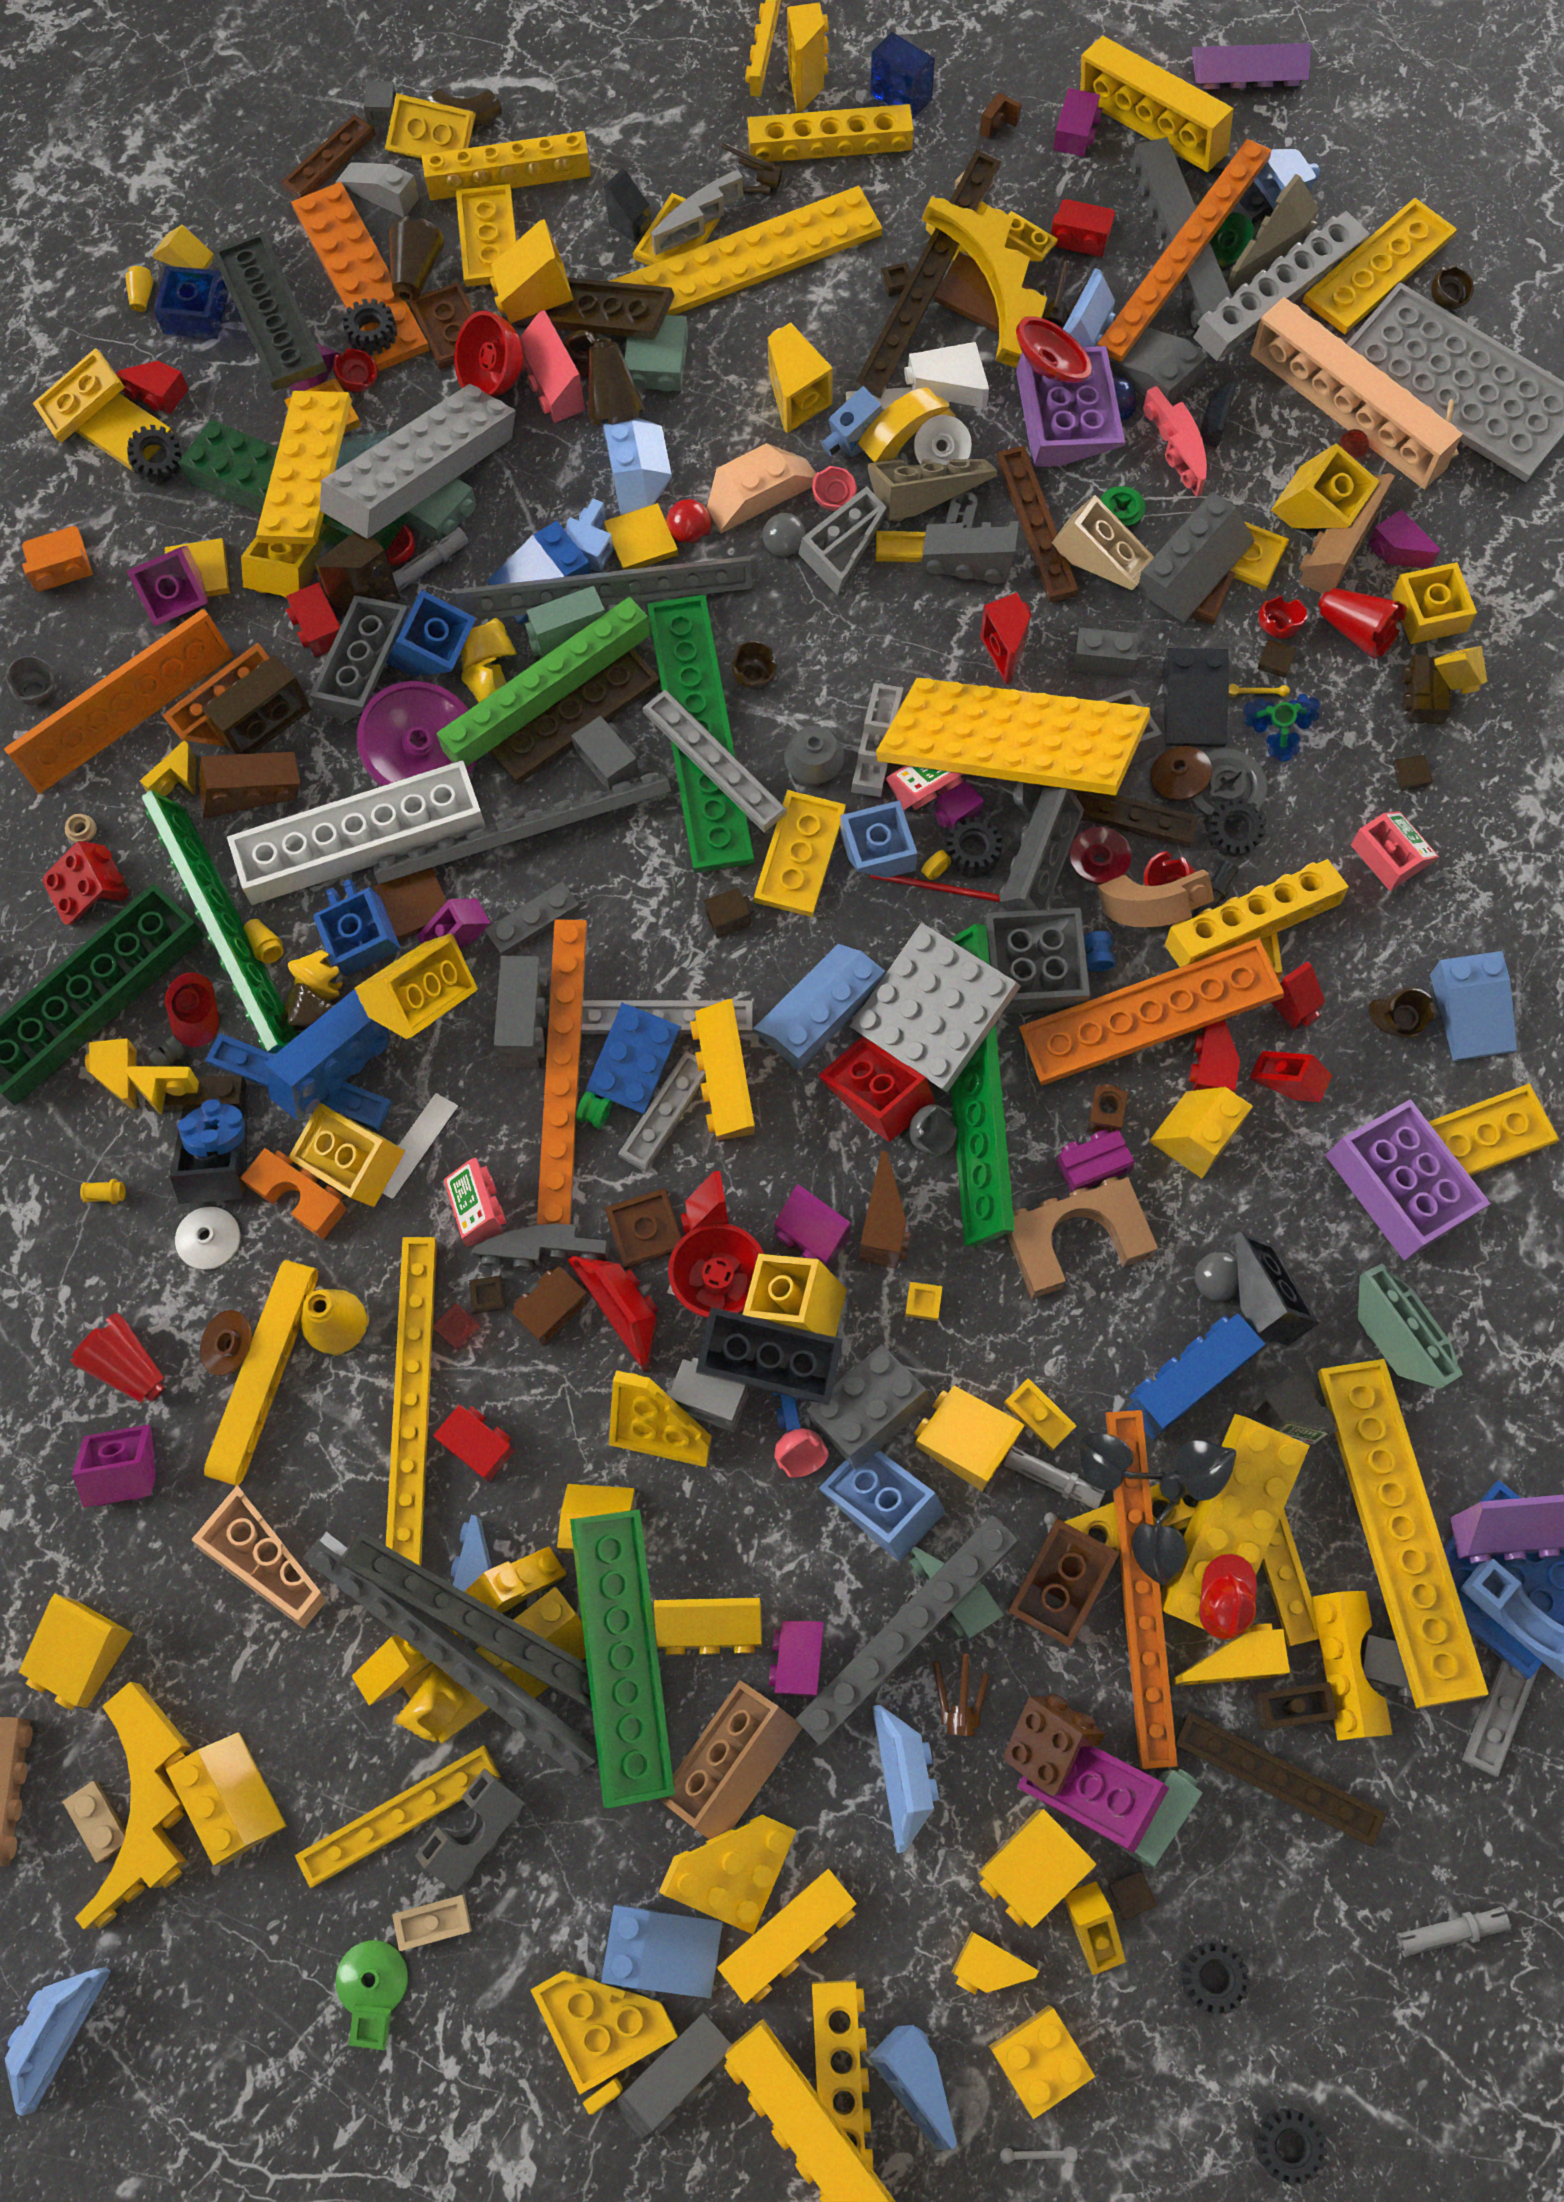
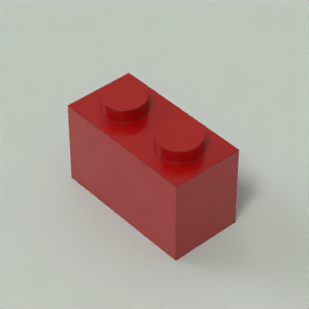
(315, 617)
(474, 1442)

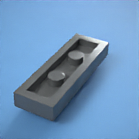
(532, 919)

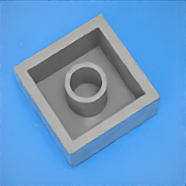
(708, 1397)

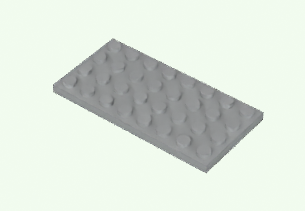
(1501, 399)

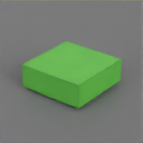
(370, 2027)

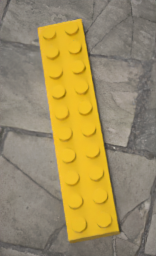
(762, 250)
(1402, 1535)

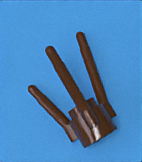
(961, 1719)

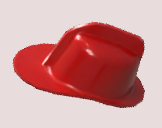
(192, 1009)
(1228, 1596)

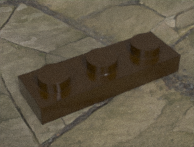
(223, 1088)

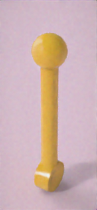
(1234, 690)

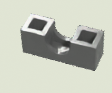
(454, 1857)

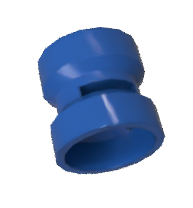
(1098, 951)

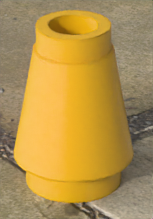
(139, 287)
(264, 942)

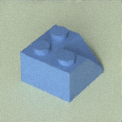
(879, 840)

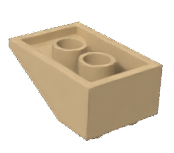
(1102, 545)

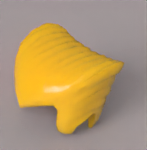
(486, 642)
(483, 678)
(315, 974)
(431, 1707)

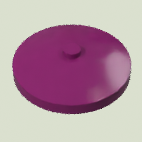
(400, 729)

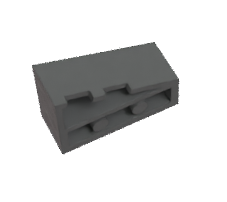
(970, 552)
(673, 2078)

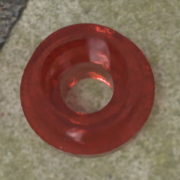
(1356, 438)

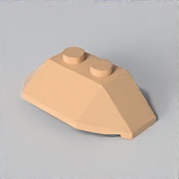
(756, 484)

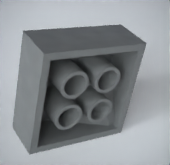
(1042, 955)

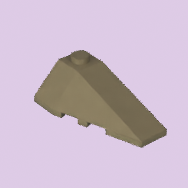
(1288, 225)
(917, 488)

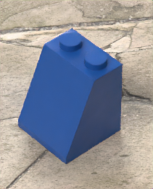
(430, 637)

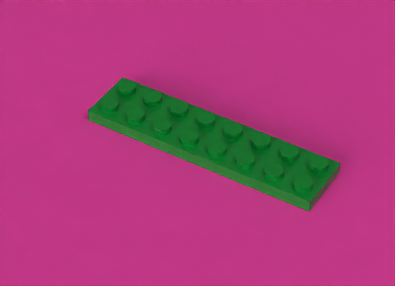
(622, 1658)

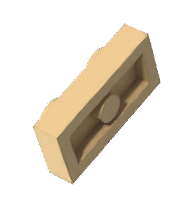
(96, 1821)
(431, 1922)

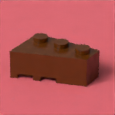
(246, 781)

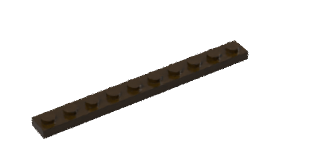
(924, 280)

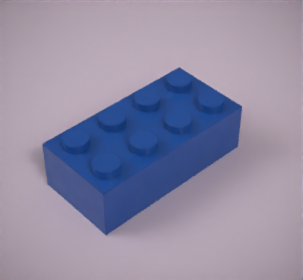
(324, 1057)
(1199, 1372)

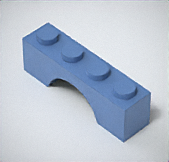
(1505, 1601)

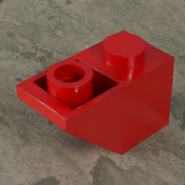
(154, 384)

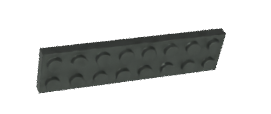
(269, 311)

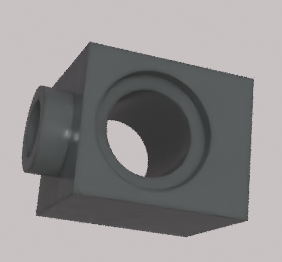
(379, 102)

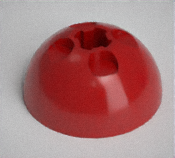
(488, 354)
(708, 1256)

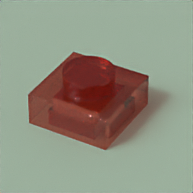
(456, 1326)

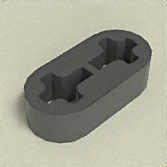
(954, 514)

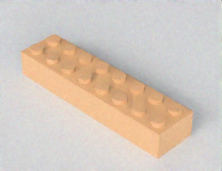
(1355, 392)

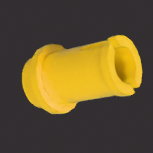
(103, 1192)

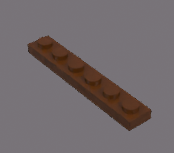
(1036, 523)

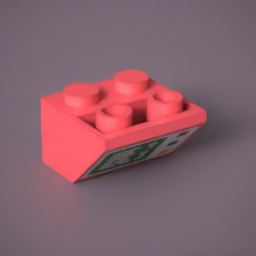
(918, 785)
(1393, 849)
(472, 1202)

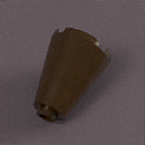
(413, 255)
(611, 386)

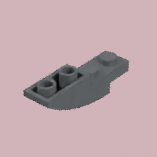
(528, 1245)

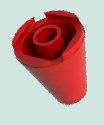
(1363, 618)
(119, 1360)

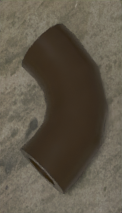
(484, 105)

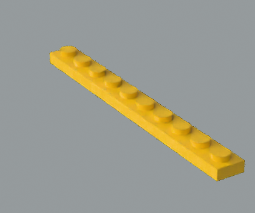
(411, 1397)

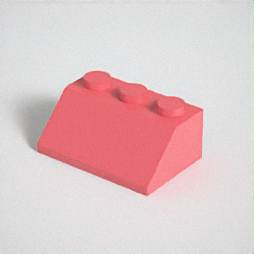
(551, 370)

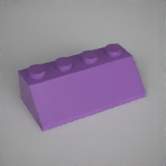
(1251, 63)

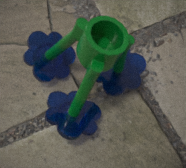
(1283, 717)

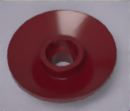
(1100, 843)

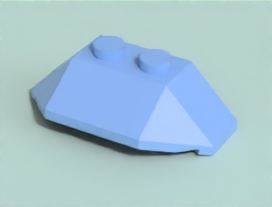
(1092, 312)
(637, 462)
(905, 1776)
(48, 2034)

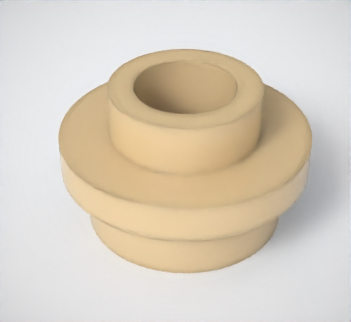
(76, 822)

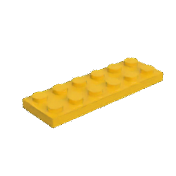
(1379, 265)
(303, 459)

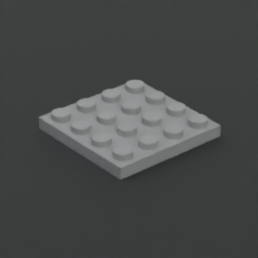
(935, 1006)

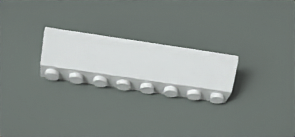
(354, 832)

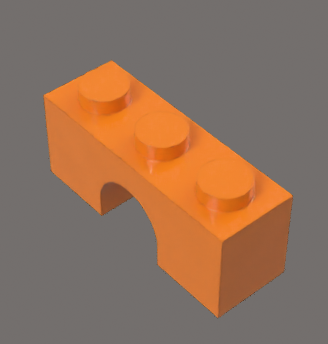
(273, 1176)

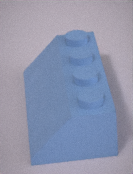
(820, 1005)

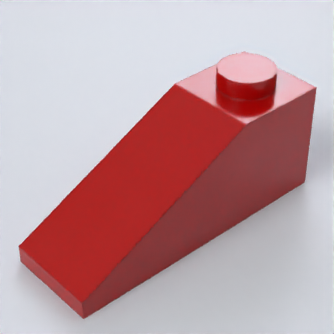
(706, 1204)

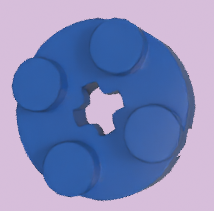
(198, 1132)

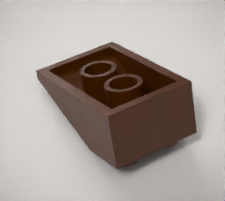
(884, 1228)
(1063, 1582)

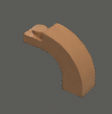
(1154, 905)

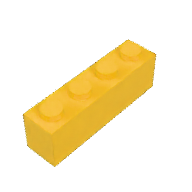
(787, 1936)

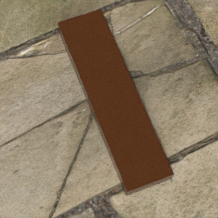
(328, 157)

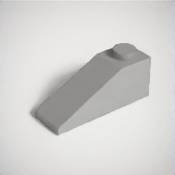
(381, 185)

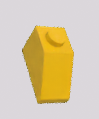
(108, 1065)
(1095, 1928)
(989, 1967)

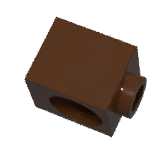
(1100, 1120)

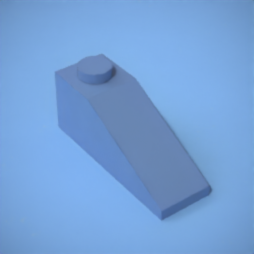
(915, 2080)

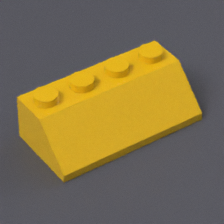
(418, 987)
(724, 1071)

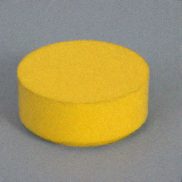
(936, 865)

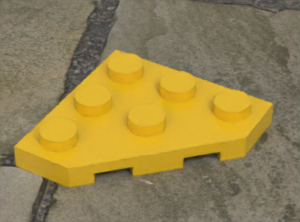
(653, 1423)
(731, 1872)
(600, 2026)

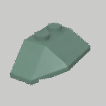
(1405, 1329)

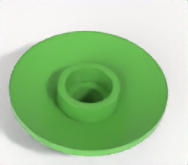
(389, 1973)

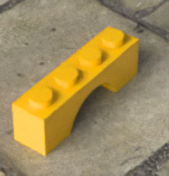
(1341, 1625)

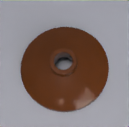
(1183, 783)
(225, 1342)

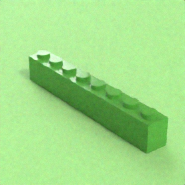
(544, 683)

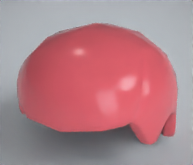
(833, 487)
(800, 1452)

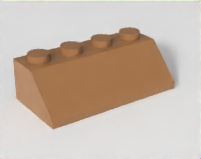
(1338, 546)
(731, 1761)

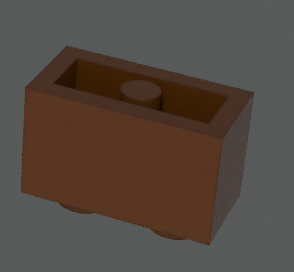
(549, 1304)

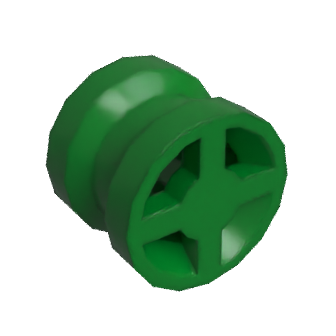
(593, 1110)

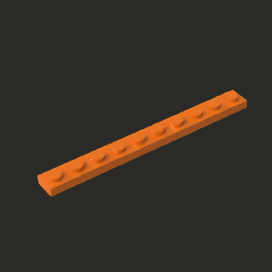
(1184, 249)
(562, 1072)
(1142, 1606)

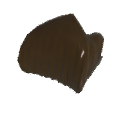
(303, 1008)
(1404, 1012)

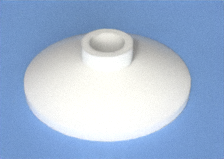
(947, 429)
(214, 1250)

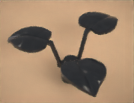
(1200, 1472)

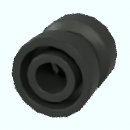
(169, 1053)

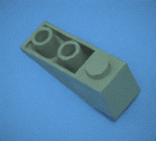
(974, 1613)

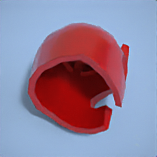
(1161, 872)

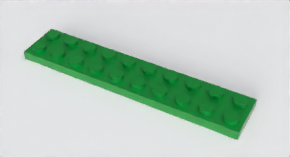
(691, 675)
(221, 919)
(981, 1129)

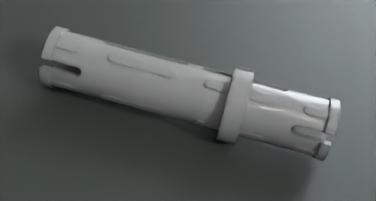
(423, 563)
(1048, 1475)
(1459, 1930)

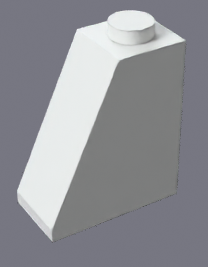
(950, 373)

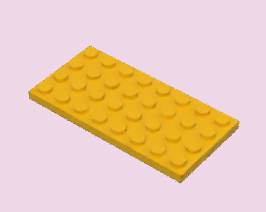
(1015, 735)

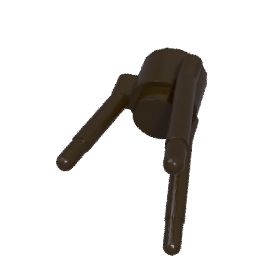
(768, 173)
(1056, 311)

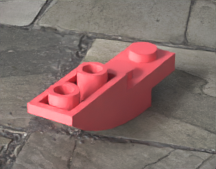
(1185, 445)

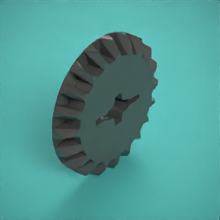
(1226, 768)

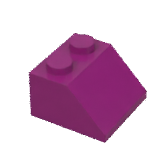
(169, 585)
(812, 1227)
(115, 1466)
(798, 1658)

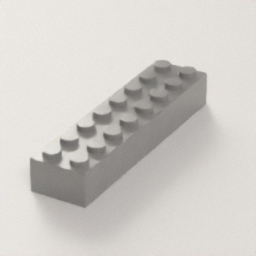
(416, 460)

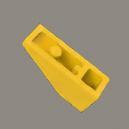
(1463, 669)

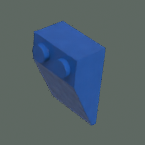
(543, 556)

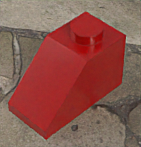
(1301, 997)
(1292, 1075)

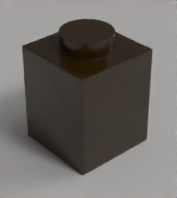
(728, 912)

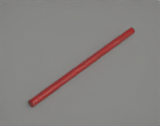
(940, 887)

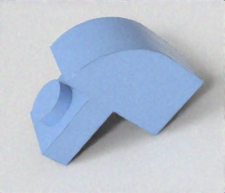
(589, 537)

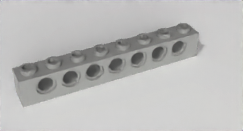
(1287, 277)

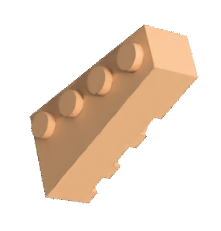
(255, 1555)

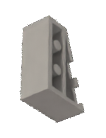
(842, 538)

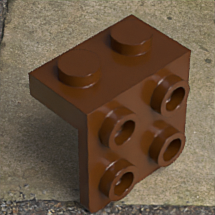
(1049, 1741)

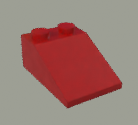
(877, 1087)

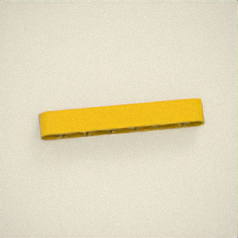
(260, 1374)

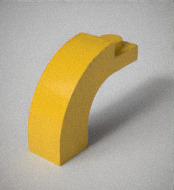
(900, 422)

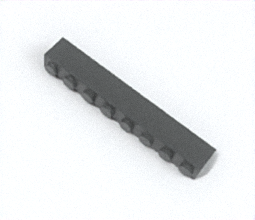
(1171, 207)
(907, 1630)

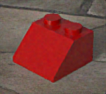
(1005, 632)

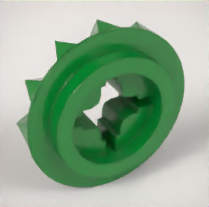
(1123, 497)

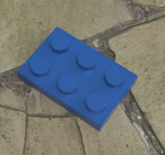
(633, 1058)

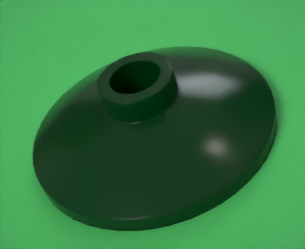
(1232, 238)

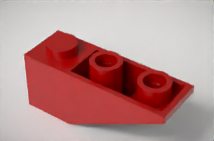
(1216, 1060)

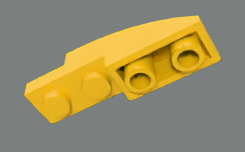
(1026, 237)

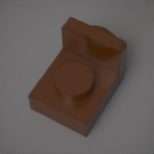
(999, 110)

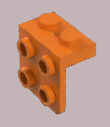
(56, 559)

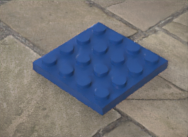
(1541, 1582)

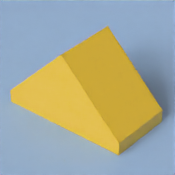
(183, 249)

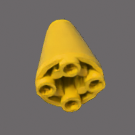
(333, 1321)

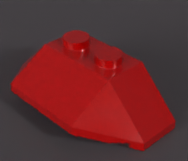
(621, 1304)

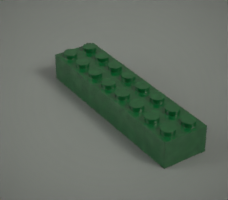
(240, 471)
(91, 989)

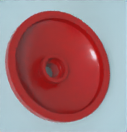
(1052, 351)

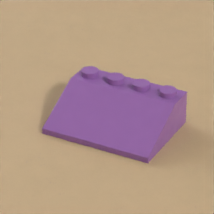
(1070, 419)
(1406, 1179)
(1510, 1529)

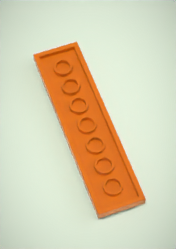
(357, 266)
(119, 702)
(1151, 1012)

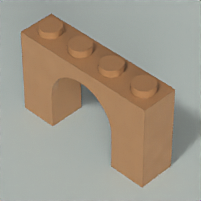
(1110, 1205)
(14, 1739)

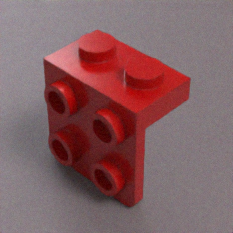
(1082, 227)
(81, 879)

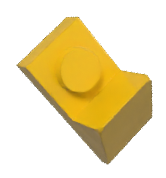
(174, 768)
(157, 1081)

